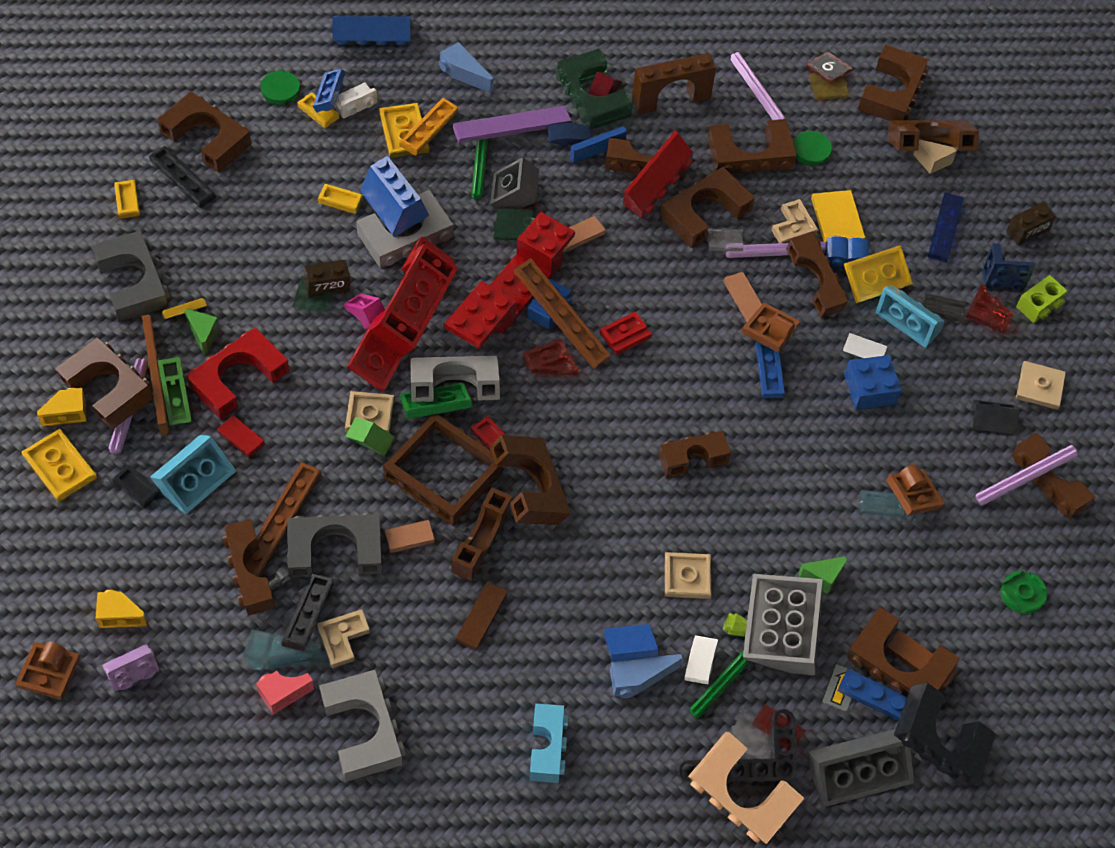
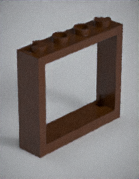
(423, 494)

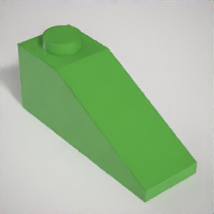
(174, 390)

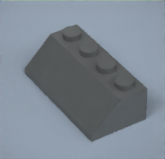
(860, 767)

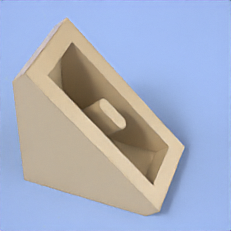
(934, 155)

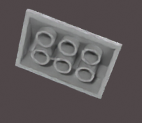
(784, 623)

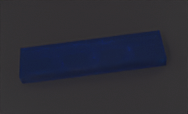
(945, 227)

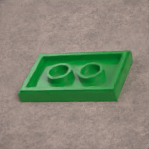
(446, 399)

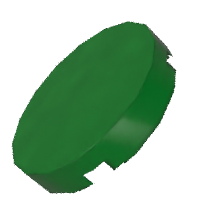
(280, 87)
(812, 148)
(1023, 592)

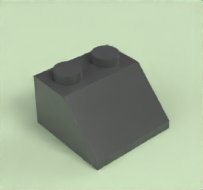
(515, 185)

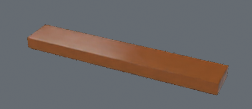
(562, 313)
(155, 375)
(276, 524)

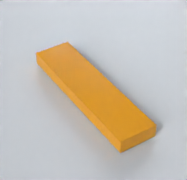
(429, 126)

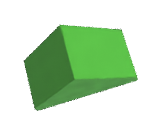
(203, 328)
(370, 436)
(827, 570)

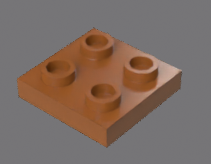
(770, 327)
(915, 490)
(48, 670)

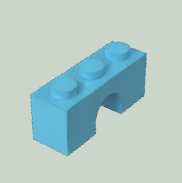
(547, 763)

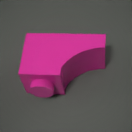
(364, 308)

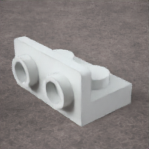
(355, 100)

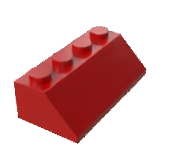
(658, 175)

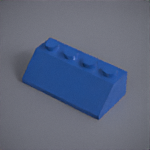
(371, 29)
(392, 197)

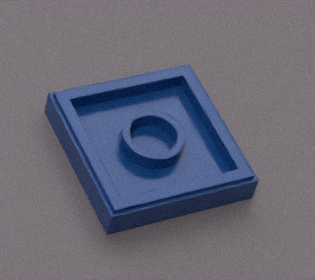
(630, 642)

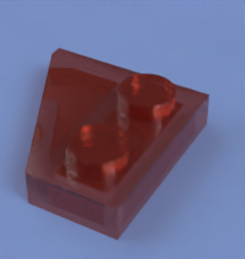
(989, 311)
(550, 359)

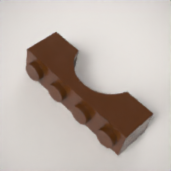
(624, 158)
(807, 253)
(1068, 496)
(490, 521)
(255, 590)

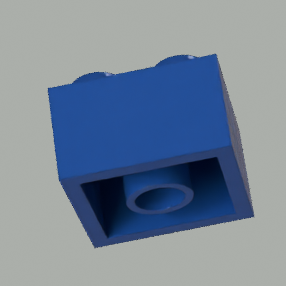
(872, 382)

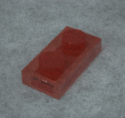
(762, 723)

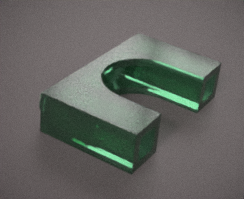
(593, 110)

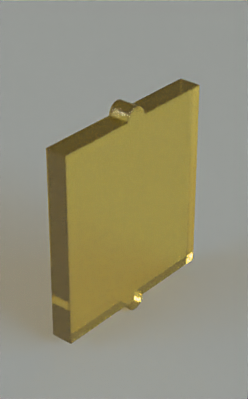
(823, 90)

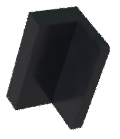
(995, 416)

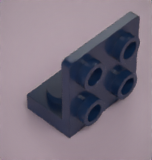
(1005, 274)

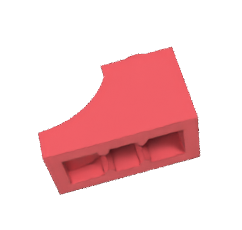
(281, 691)

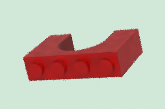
(249, 349)

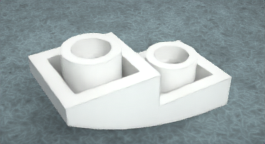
(701, 659)

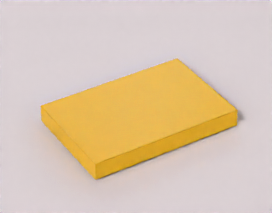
(396, 124)
(837, 215)
(874, 272)
(59, 465)

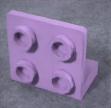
(131, 668)

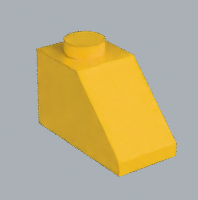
(64, 408)
(117, 610)

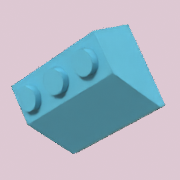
(909, 316)
(193, 473)

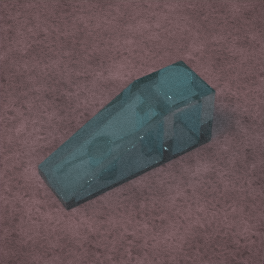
(267, 652)

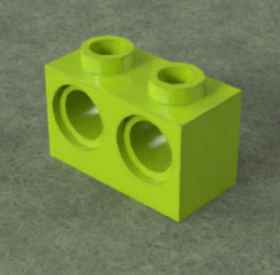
(1041, 299)

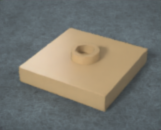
(1040, 385)

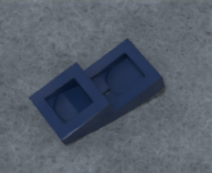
(565, 133)

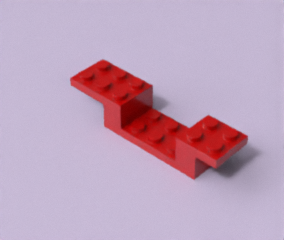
(502, 301)
(406, 316)

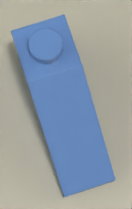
(464, 67)
(636, 675)

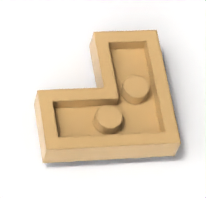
(797, 222)
(336, 634)

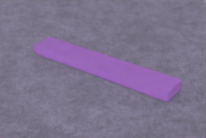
(510, 124)

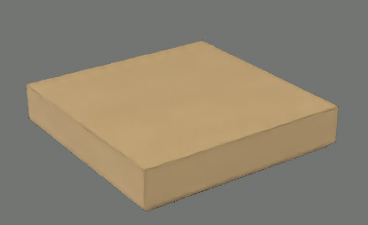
(370, 407)
(687, 575)

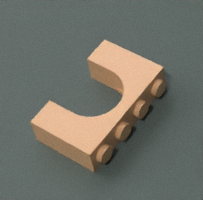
(760, 820)

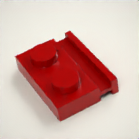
(625, 333)

